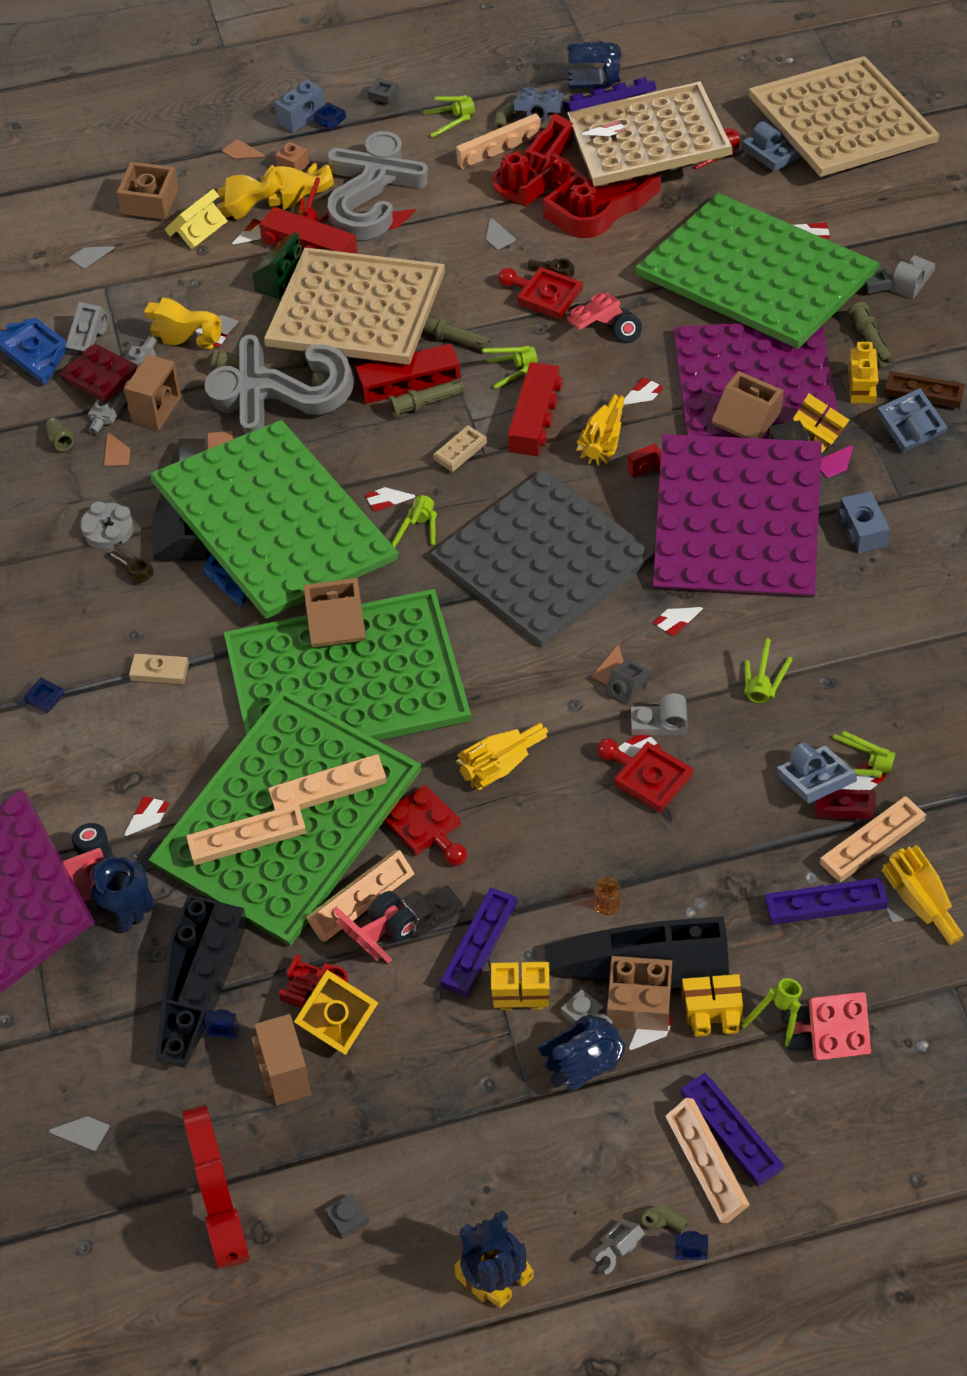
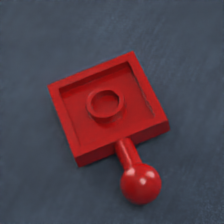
(544, 292)
(648, 776)
(426, 820)

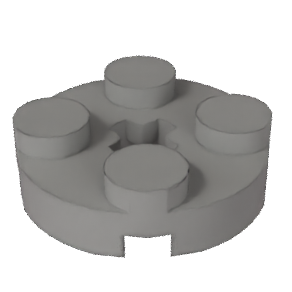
(105, 513)

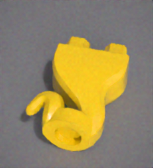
(299, 184)
(244, 192)
(177, 324)

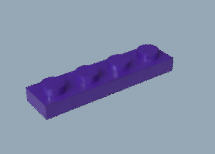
(618, 91)
(826, 901)
(478, 942)
(733, 1130)

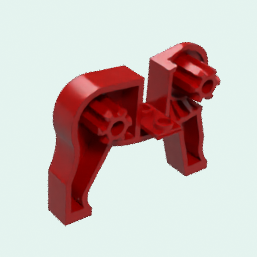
(575, 202)

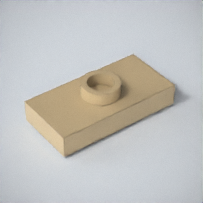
(460, 448)
(159, 669)

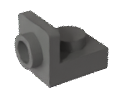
(625, 680)

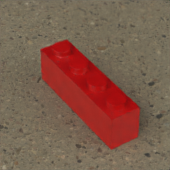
(312, 234)
(426, 369)
(534, 409)

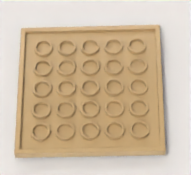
(843, 116)
(661, 134)
(356, 305)

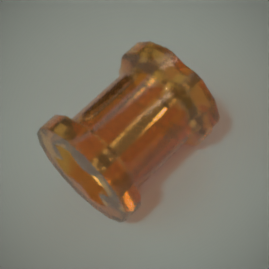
(607, 896)

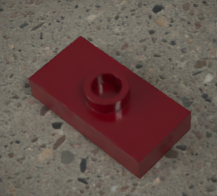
(847, 805)

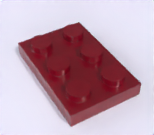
(99, 373)

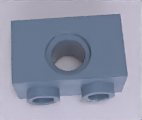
(299, 106)
(863, 522)

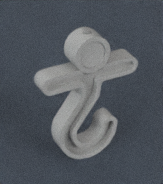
(371, 172)
(253, 383)

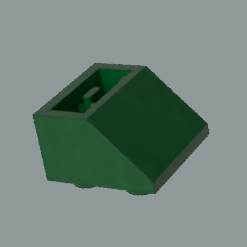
(278, 267)

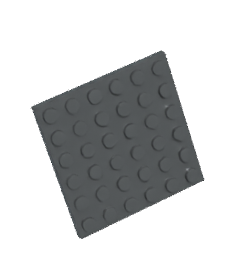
(543, 557)

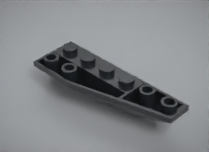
(170, 532)
(694, 946)
(196, 973)

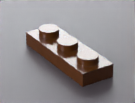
(936, 390)

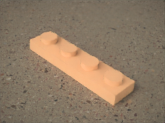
(498, 141)
(329, 784)
(246, 834)
(872, 839)
(360, 894)
(707, 1160)

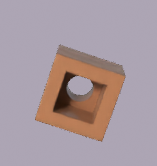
(292, 156)

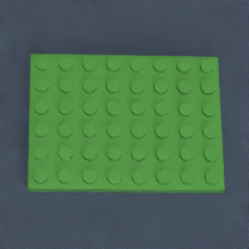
(757, 269)
(273, 517)
(382, 686)
(295, 875)

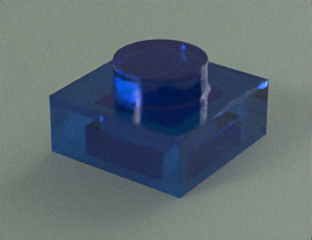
(329, 116)
(44, 695)
(221, 1023)
(691, 1246)

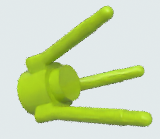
(462, 107)
(521, 355)
(420, 512)
(759, 688)
(880, 758)
(785, 998)

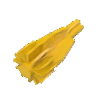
(602, 432)
(497, 755)
(922, 890)

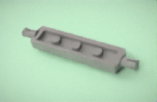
(106, 413)

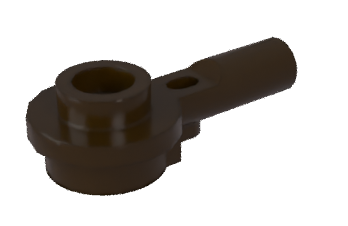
(561, 266)
(138, 568)

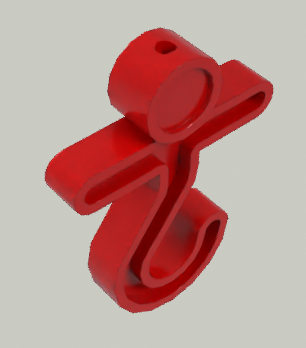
(222, 1219)

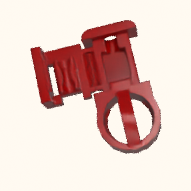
(304, 978)

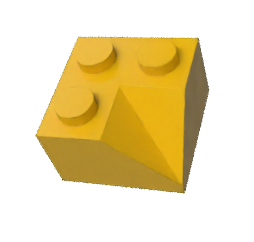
(335, 1012)

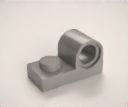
(911, 276)
(87, 323)
(666, 719)

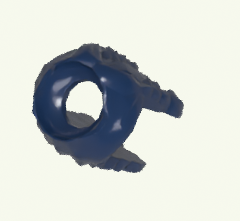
(594, 52)
(122, 888)
(582, 1052)
(486, 1237)

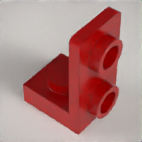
(644, 460)

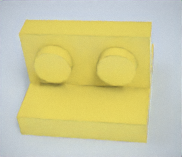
(198, 220)

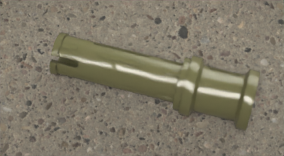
(867, 326)
(443, 329)
(416, 399)

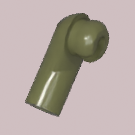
(503, 113)
(663, 1216)

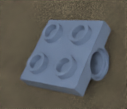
(549, 101)
(770, 147)
(911, 420)
(815, 772)

